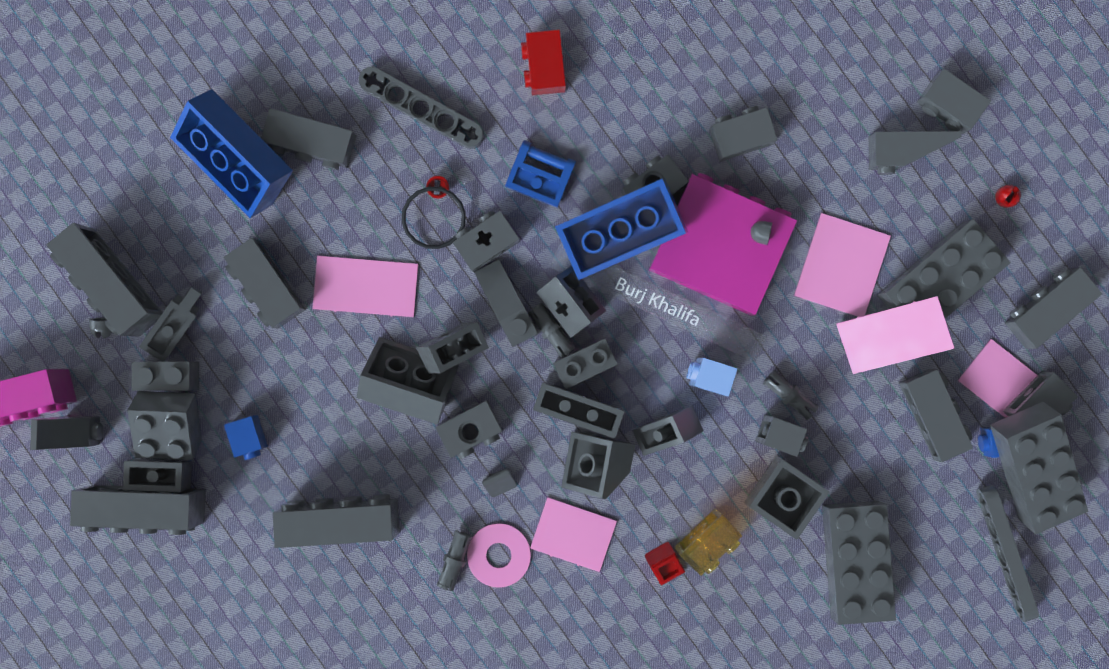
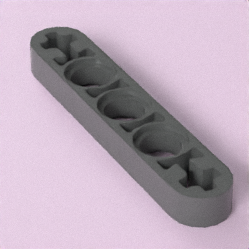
(407, 104)
(1007, 553)

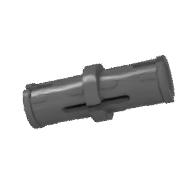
(551, 330)
(790, 395)
(454, 560)

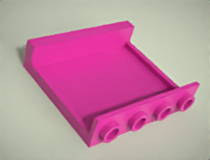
(718, 249)

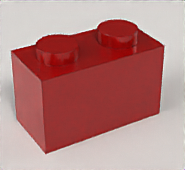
(545, 62)

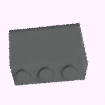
(400, 382)

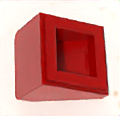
(664, 563)

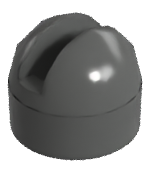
(761, 232)
(98, 327)

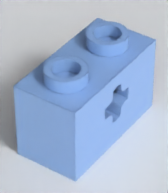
(711, 376)

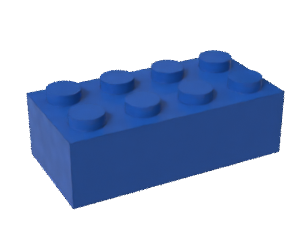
(230, 153)
(621, 229)

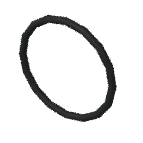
(463, 218)

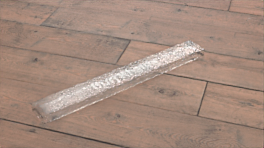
(670, 308)

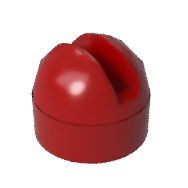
(443, 183)
(1003, 192)

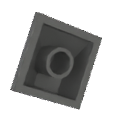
(596, 464)

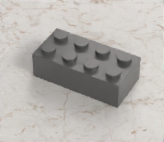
(949, 270)
(104, 280)
(1039, 467)
(143, 510)
(336, 523)
(858, 562)

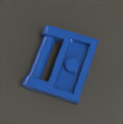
(536, 182)

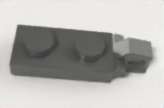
(171, 325)

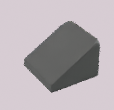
(499, 482)

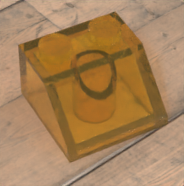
(708, 542)

